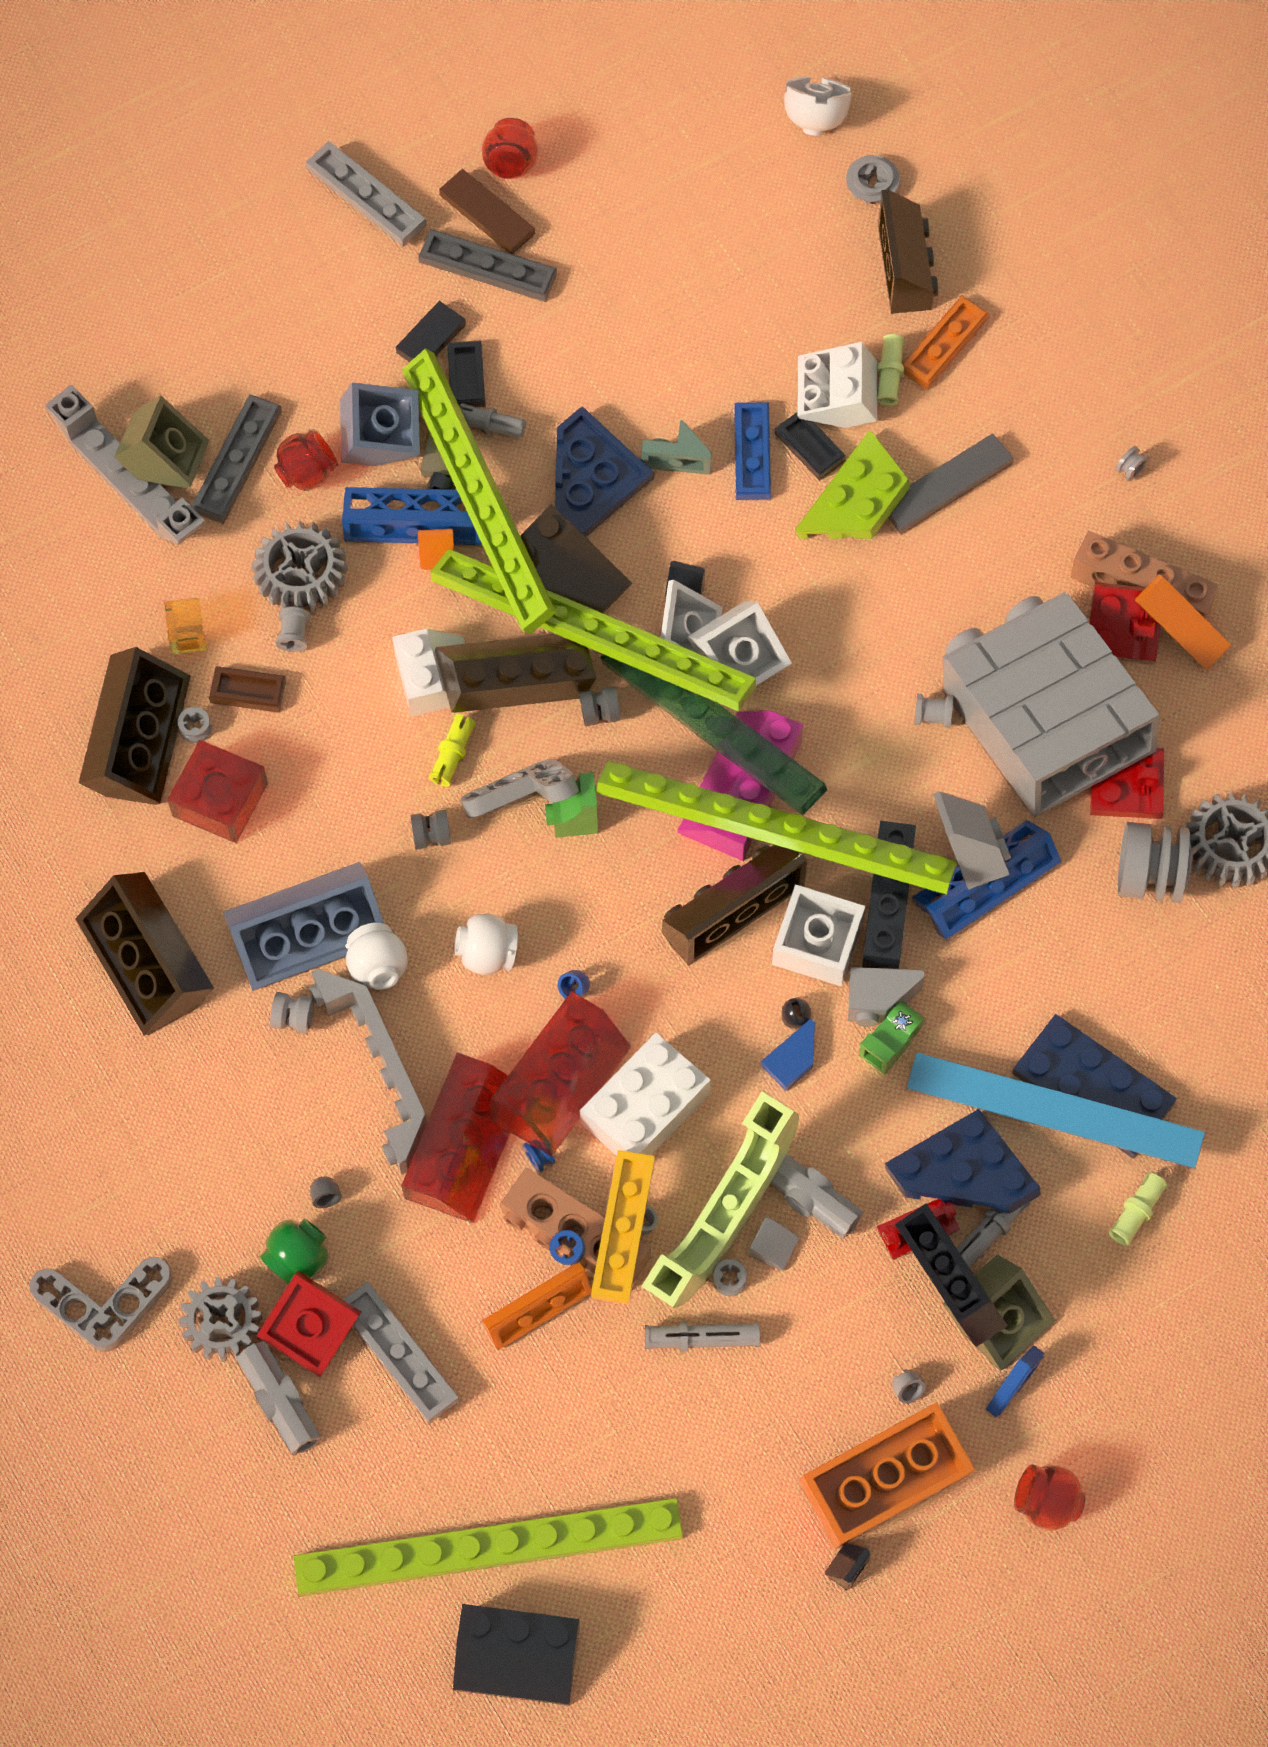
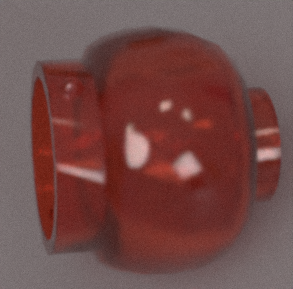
(510, 148)
(305, 461)
(1049, 1496)

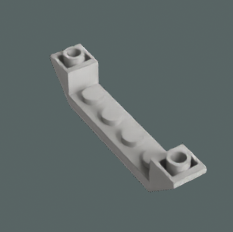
(78, 423)
(340, 993)

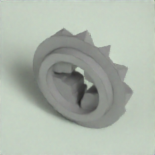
(862, 170)

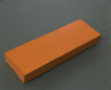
(944, 342)
(1183, 622)
(537, 1306)

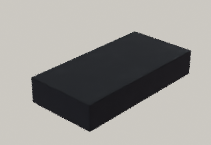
(431, 332)
(466, 372)
(810, 446)

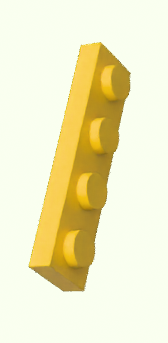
(623, 1227)

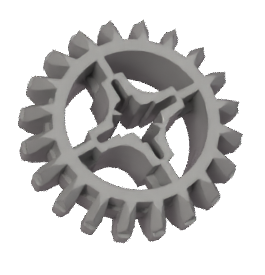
(304, 548)
(1209, 852)

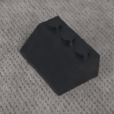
(516, 1654)

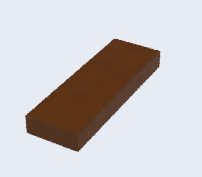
(487, 211)

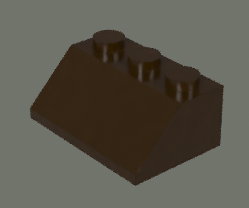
(905, 254)

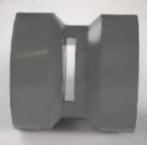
(607, 703)
(439, 829)

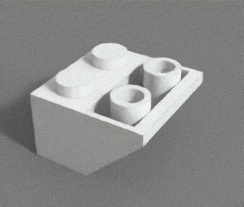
(838, 386)

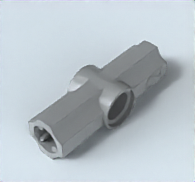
(814, 1195)
(278, 1398)

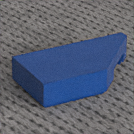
(792, 1058)
(1015, 1381)

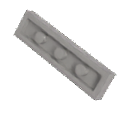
(366, 193)
(401, 1355)

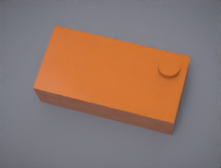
(886, 1475)

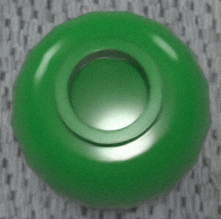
(295, 1248)

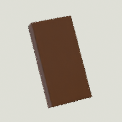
(247, 689)

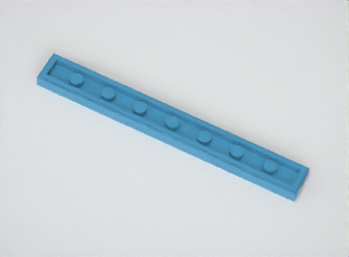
(1056, 1110)

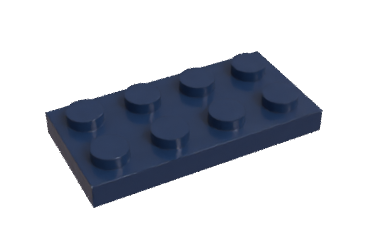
(1079, 1066)

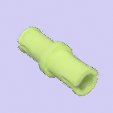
(890, 369)
(1138, 1209)

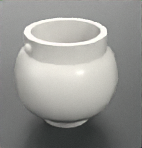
(487, 944)
(375, 956)

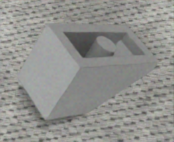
(878, 990)

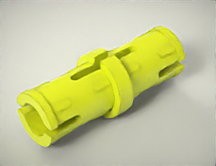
(452, 750)

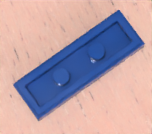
(752, 451)

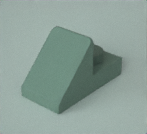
(686, 455)

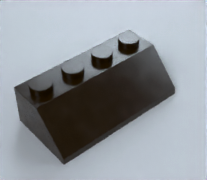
(514, 672)
(134, 727)
(734, 901)
(143, 952)

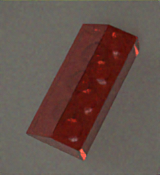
(559, 1074)
(459, 1143)

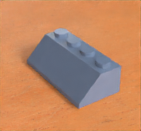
(301, 924)

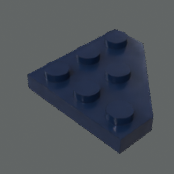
(594, 472)
(965, 1166)

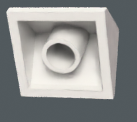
(686, 613)

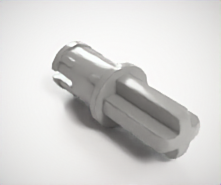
(491, 421)

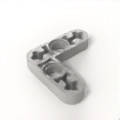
(545, 777)
(99, 1316)

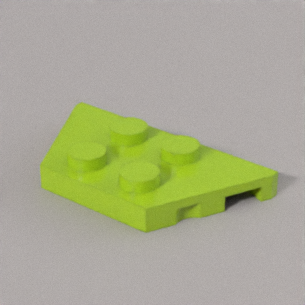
(858, 495)

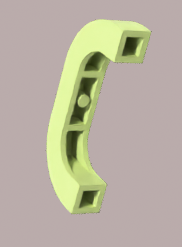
(690, 1265)

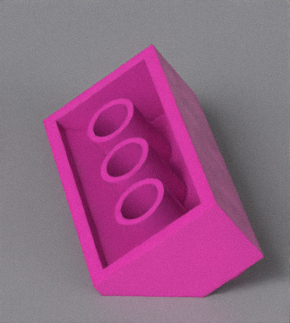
(729, 779)

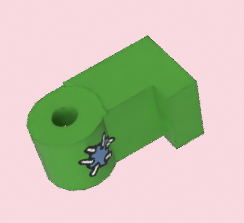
(891, 1037)

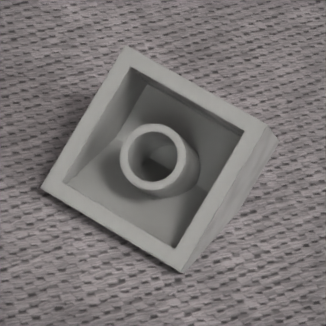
(973, 839)

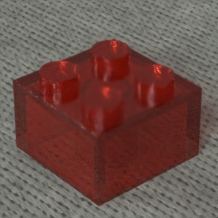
(217, 791)

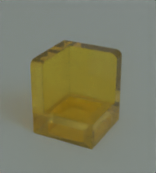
(185, 626)

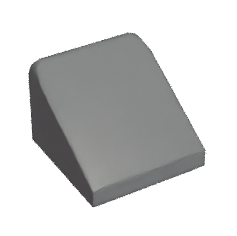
(773, 1244)

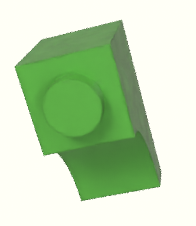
(576, 814)

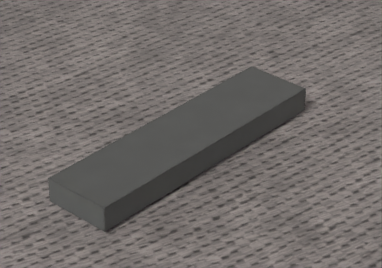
(487, 265)
(236, 458)
(950, 482)

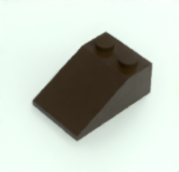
(571, 563)

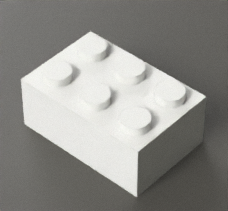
(645, 1099)

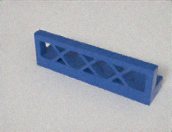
(385, 525)
(963, 906)

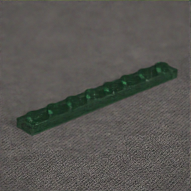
(728, 736)

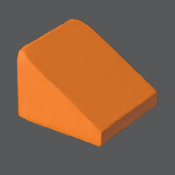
(433, 546)

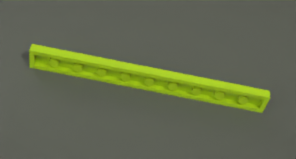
(479, 492)
(605, 635)
(776, 827)
(487, 1547)

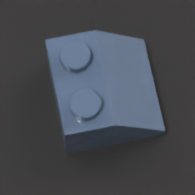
(378, 424)

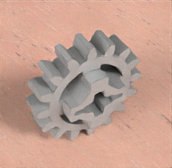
(228, 1307)

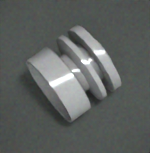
(1154, 862)

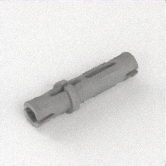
(986, 1233)
(744, 1335)

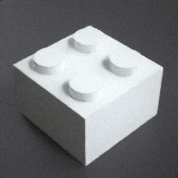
(743, 642)
(818, 935)

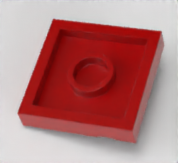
(1123, 622)
(1132, 791)
(309, 1323)

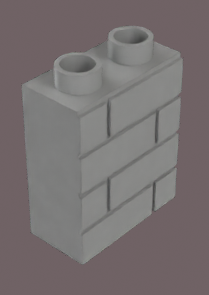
(1049, 701)

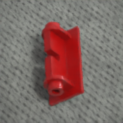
(894, 1240)

